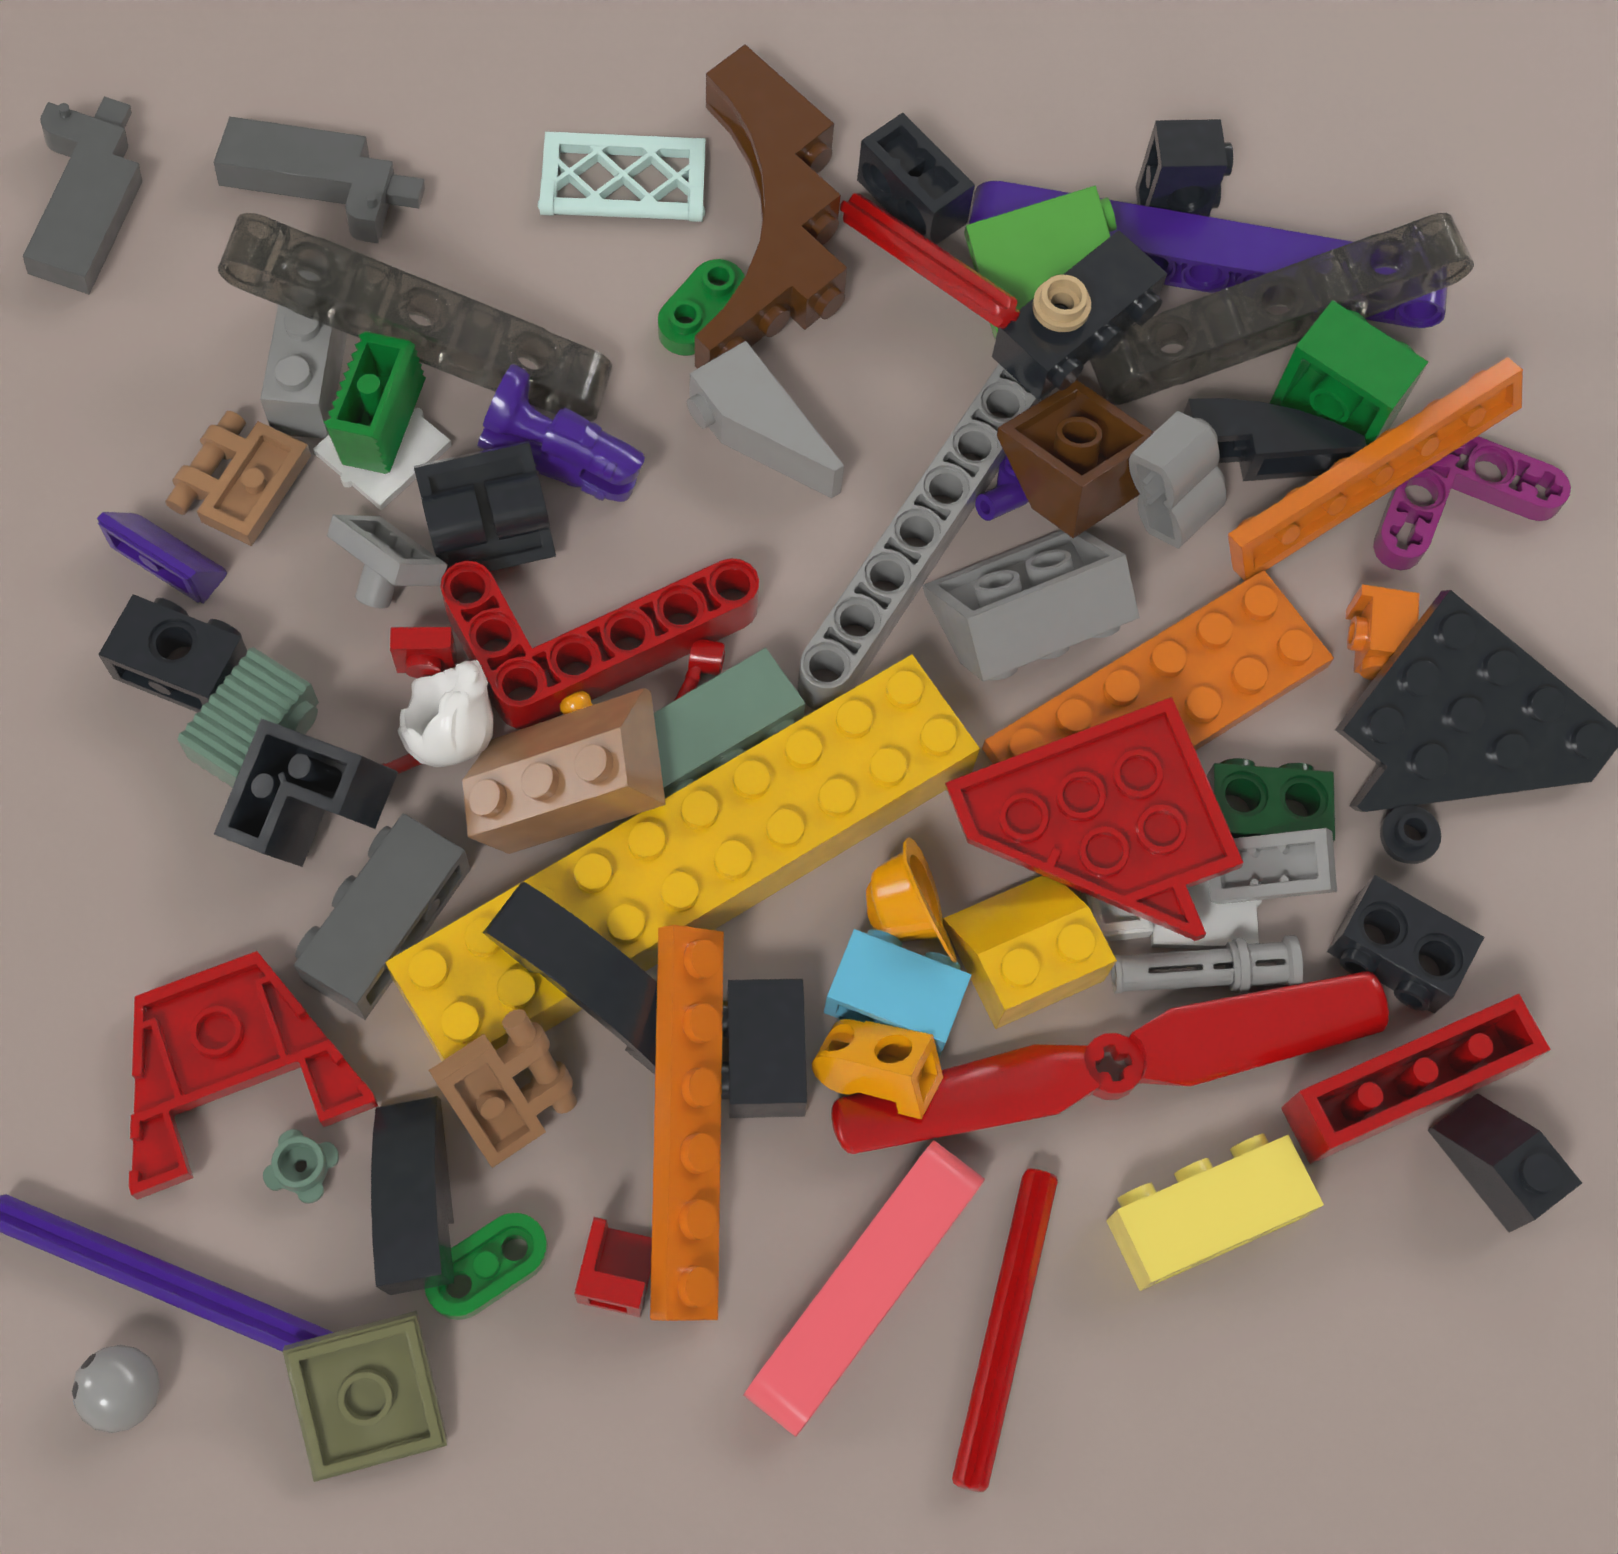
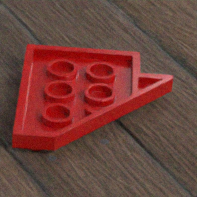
(1108, 814)

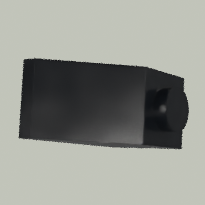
(1505, 1161)

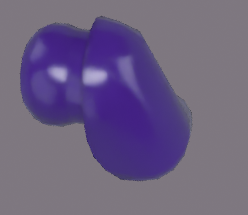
(1004, 497)

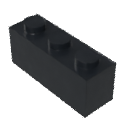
(1122, 292)

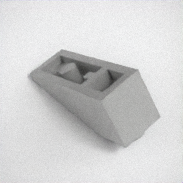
(759, 419)

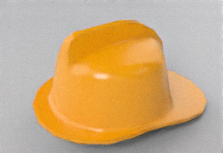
(906, 900)

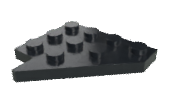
(1470, 717)

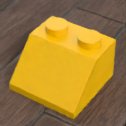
(1029, 948)

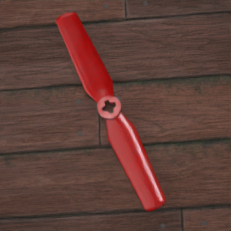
(1174, 1049)

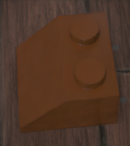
(1073, 456)

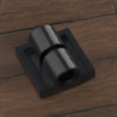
(486, 508)

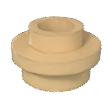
(1065, 291)

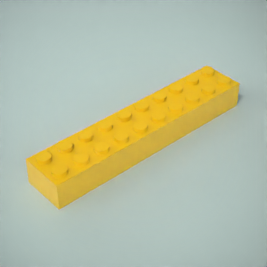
(705, 851)

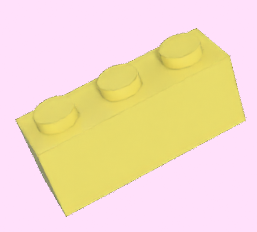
(1212, 1209)

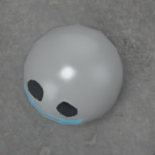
(115, 1388)

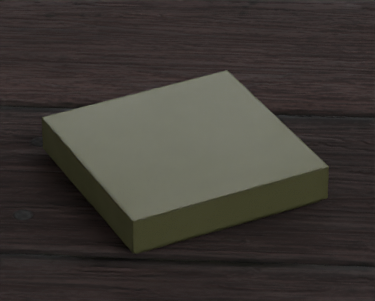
(365, 1396)

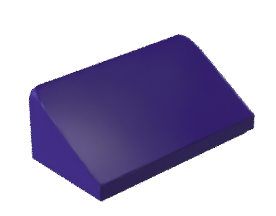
(162, 554)

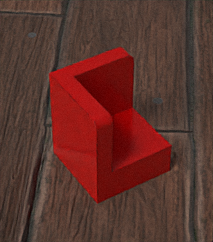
(614, 1270)

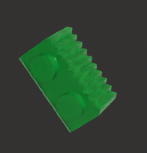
(375, 402)

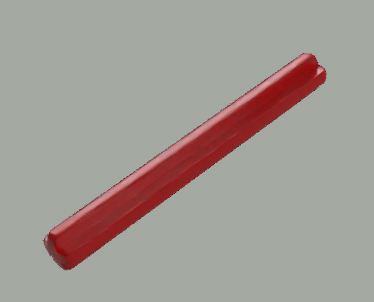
(930, 261)
(1004, 1331)

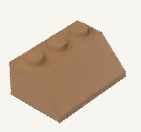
(566, 775)

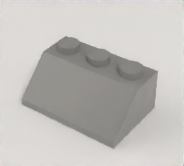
(1033, 602)

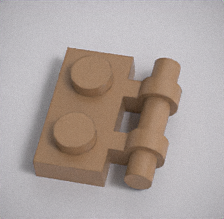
(251, 484)
(488, 1099)

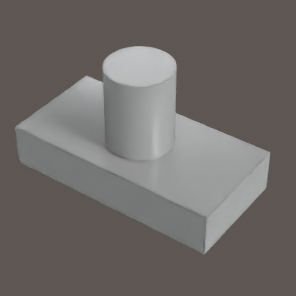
(387, 556)
(1279, 867)

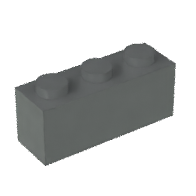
(381, 914)

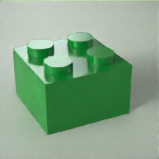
(1349, 373)

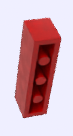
(1414, 1078)

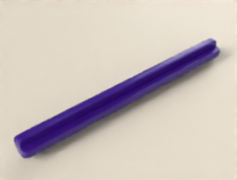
(153, 1276)

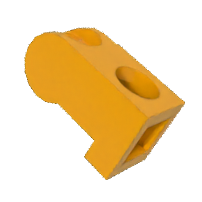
(880, 1063)

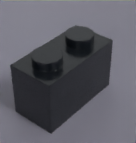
(765, 1048)

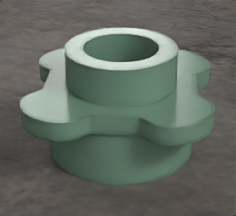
(295, 1148)

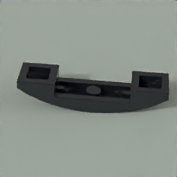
(580, 965)

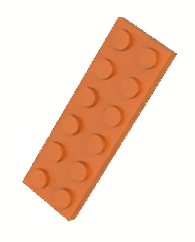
(1213, 663)

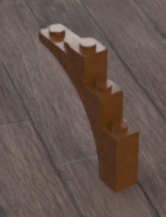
(785, 148)

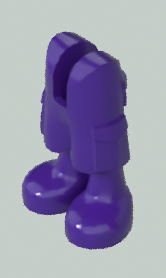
(561, 447)

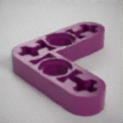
(1445, 476)

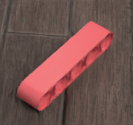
(863, 1288)

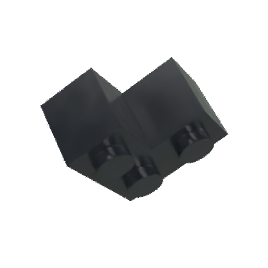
(289, 786)

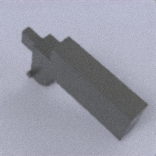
(315, 167)
(89, 197)

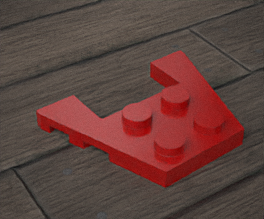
(215, 1039)

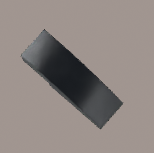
(1273, 438)
(410, 1197)

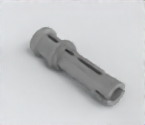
(1240, 970)

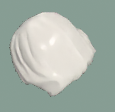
(448, 716)

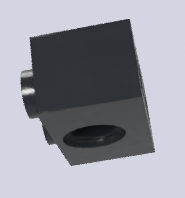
(1185, 166)
(147, 635)

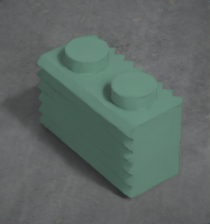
(228, 721)

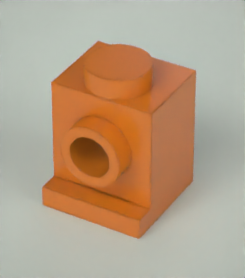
(1379, 625)

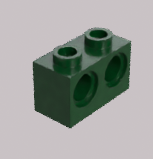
(1266, 792)

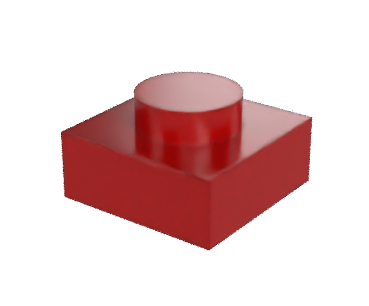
(422, 650)

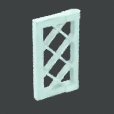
(601, 145)

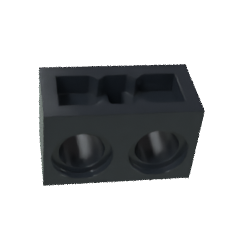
(915, 179)
(1409, 930)

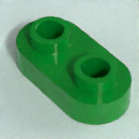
(699, 301)
(484, 1262)

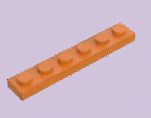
(1376, 469)
(687, 1125)

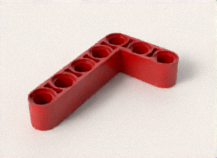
(595, 641)

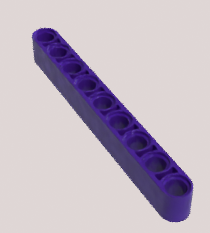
(1208, 251)

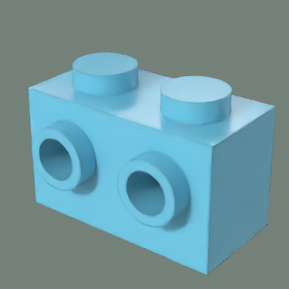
(897, 986)

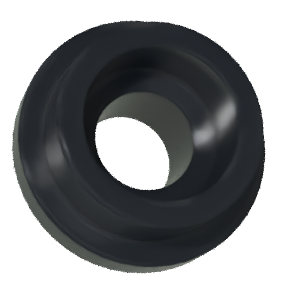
(1399, 845)

